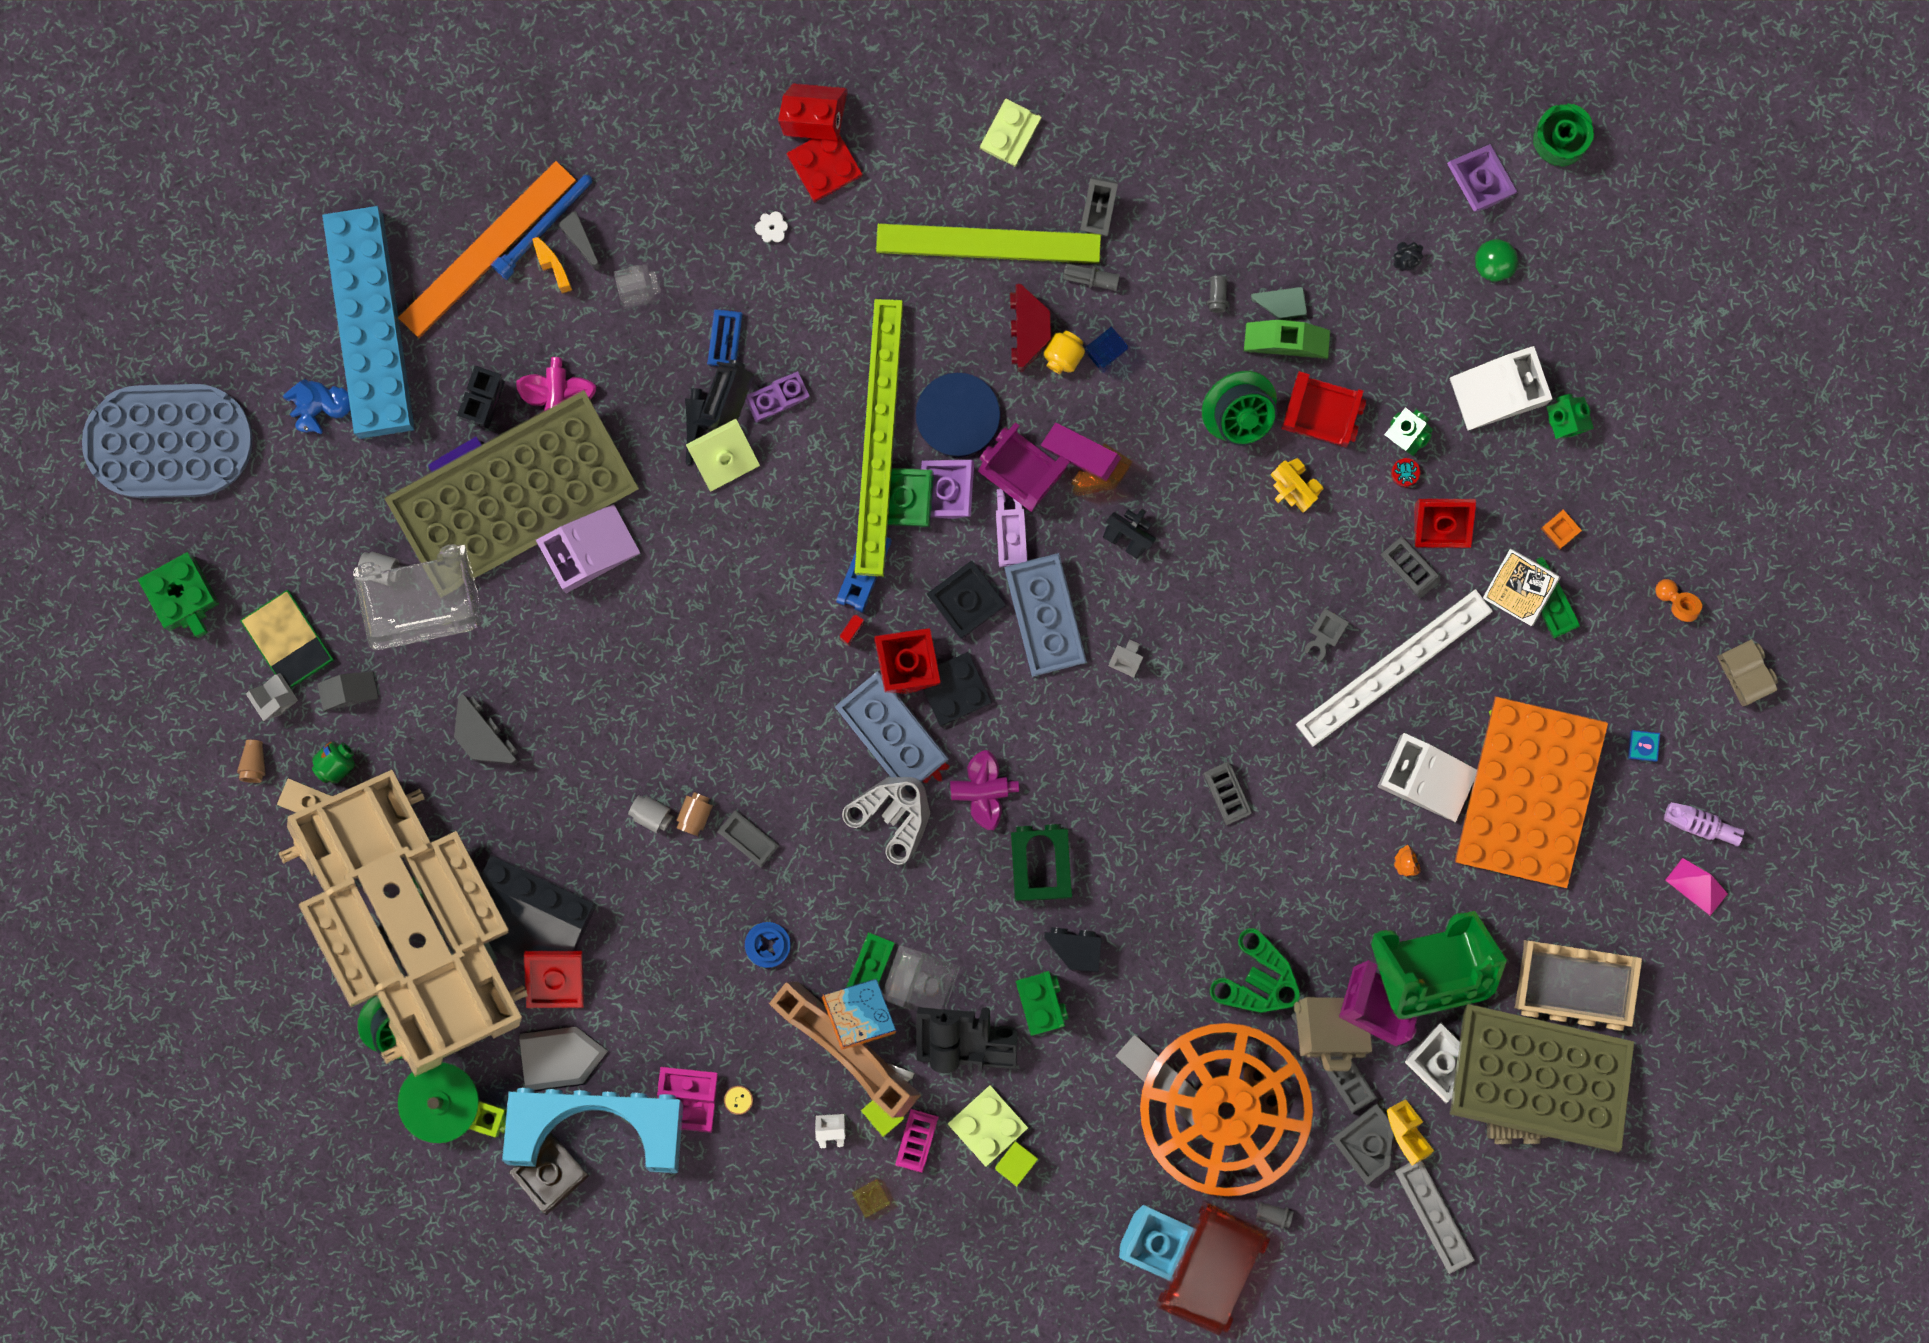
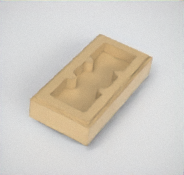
(299, 797)

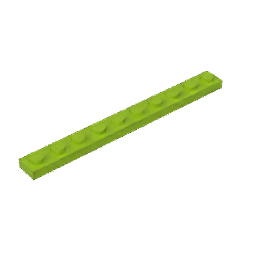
(879, 438)

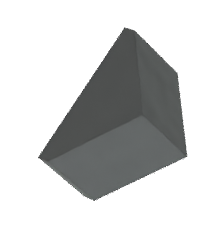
(1099, 206)
(347, 690)

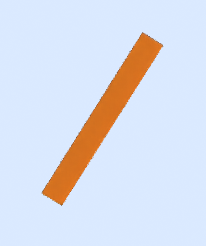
(492, 243)

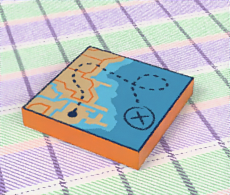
(859, 1014)

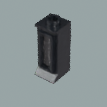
(725, 395)

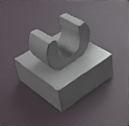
(1126, 659)

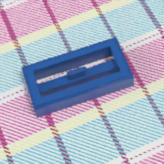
(728, 315)

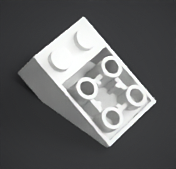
(1501, 388)
(1427, 777)

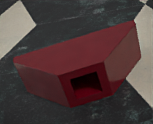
(1030, 327)

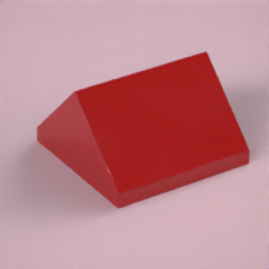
(1444, 522)
(907, 661)

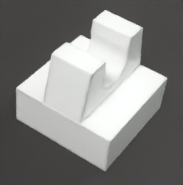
(830, 1128)

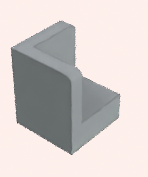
(272, 697)

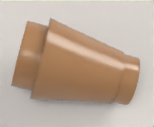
(252, 762)

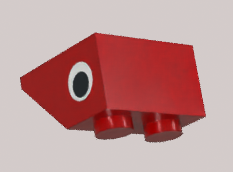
(812, 111)

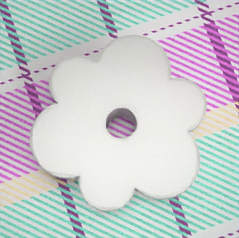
(776, 220)

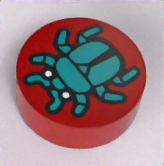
(1405, 472)

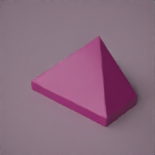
(1697, 886)

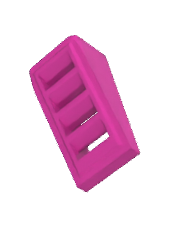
(910, 1164)

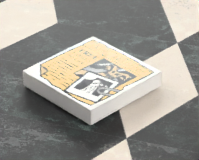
(1521, 587)

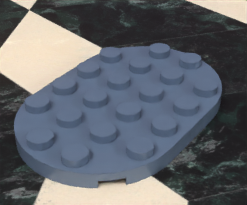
(167, 441)

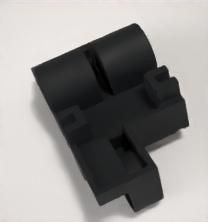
(958, 1038)

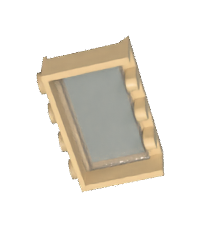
(1578, 985)

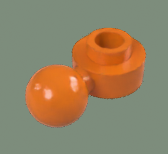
(1685, 605)

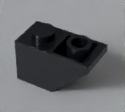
(1076, 951)

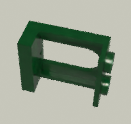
(1061, 844)

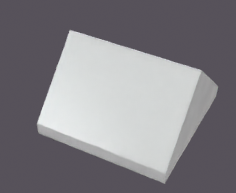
(1436, 1061)

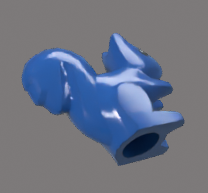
(311, 399)

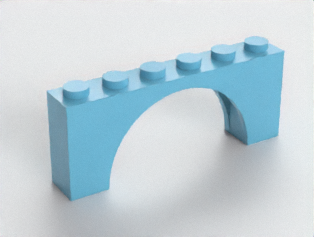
(535, 1114)

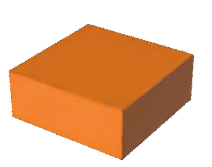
(1561, 529)

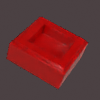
(851, 629)

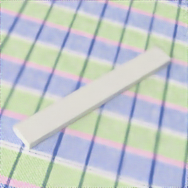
(1394, 668)

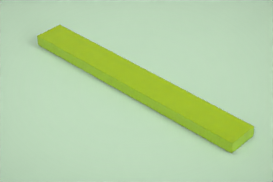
(988, 243)

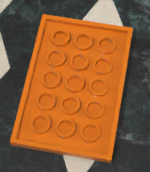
(1531, 791)

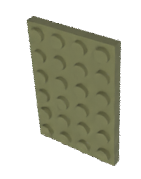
(1542, 1078)

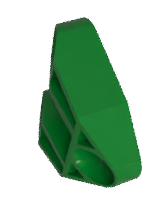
(1269, 957)

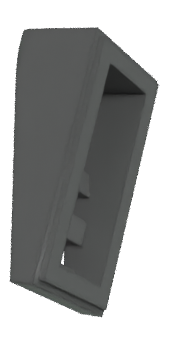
(1427, 584)
(1212, 773)

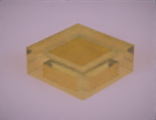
(871, 1198)

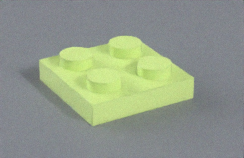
(987, 1125)

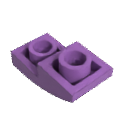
(777, 397)

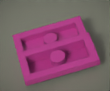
(696, 1093)

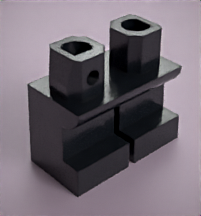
(483, 396)

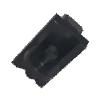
(1119, 525)

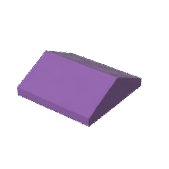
(1482, 178)
(951, 487)

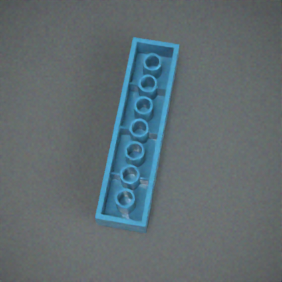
(368, 322)

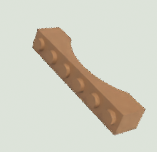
(872, 1072)

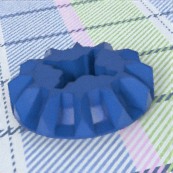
(770, 931)

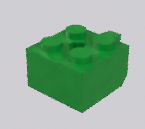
(182, 610)

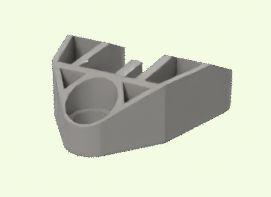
(913, 827)

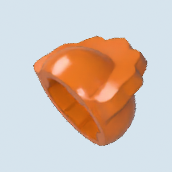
(1405, 863)

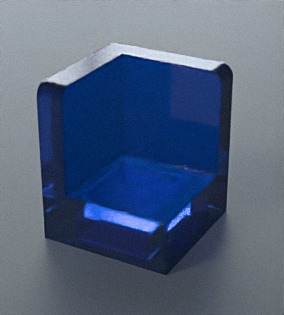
(1106, 349)

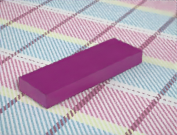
(1081, 451)

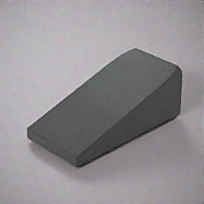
(575, 233)

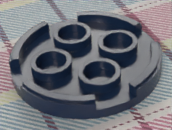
(957, 414)

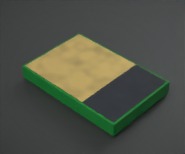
(287, 639)

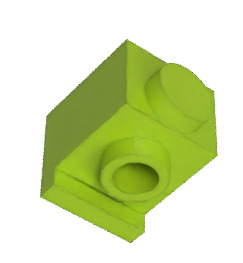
(489, 1129)

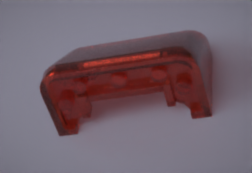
(1213, 1269)

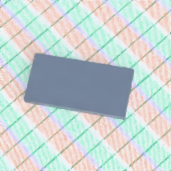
(1045, 614)
(891, 731)

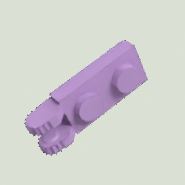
(1010, 533)

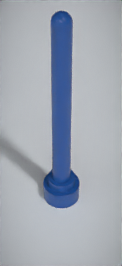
(505, 264)

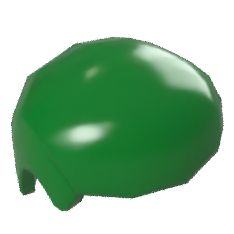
(1496, 260)

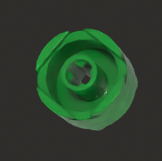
(1566, 150)

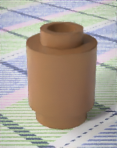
(694, 814)

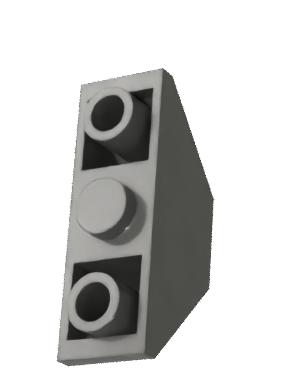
(479, 736)

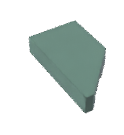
(1282, 303)

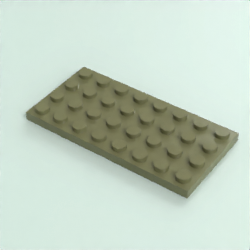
(515, 487)

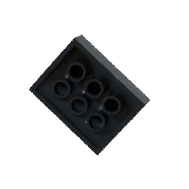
(534, 911)

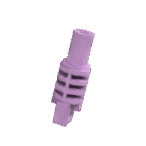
(1702, 823)

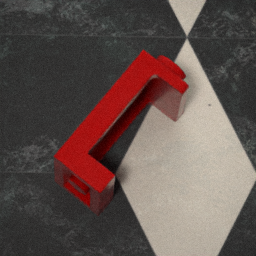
(1323, 411)

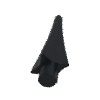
(693, 411)

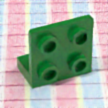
(1041, 1003)

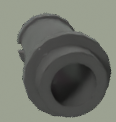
(1218, 294)
(1274, 1215)

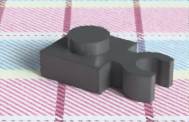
(1328, 630)

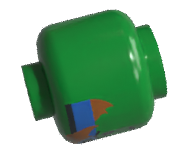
(333, 762)

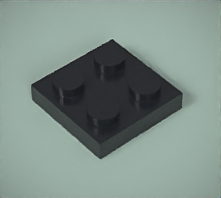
(966, 599)
(959, 690)

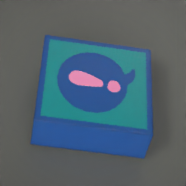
(1643, 746)

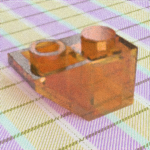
(1087, 483)

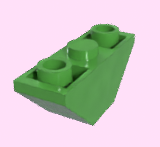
(1287, 338)

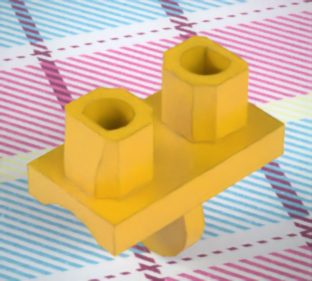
(1292, 487)

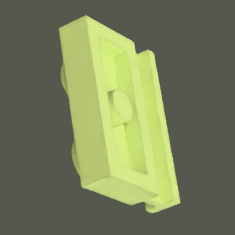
(1010, 132)

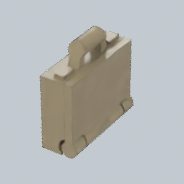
(1327, 1035)

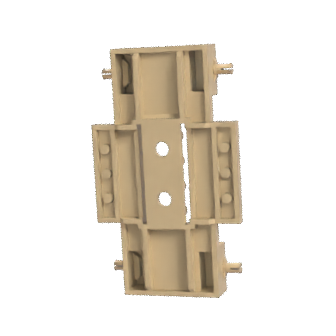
(446, 996)

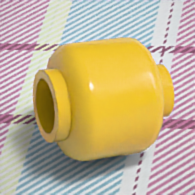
(1064, 352)

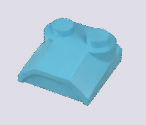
(1154, 1241)

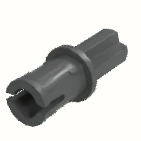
(1091, 277)

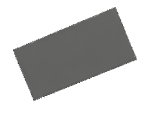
(748, 839)

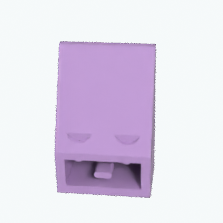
(587, 547)

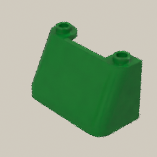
(1439, 968)

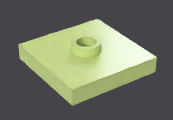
(723, 455)

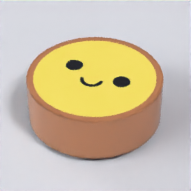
(738, 1100)

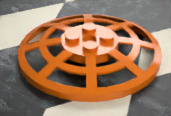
(1226, 1089)

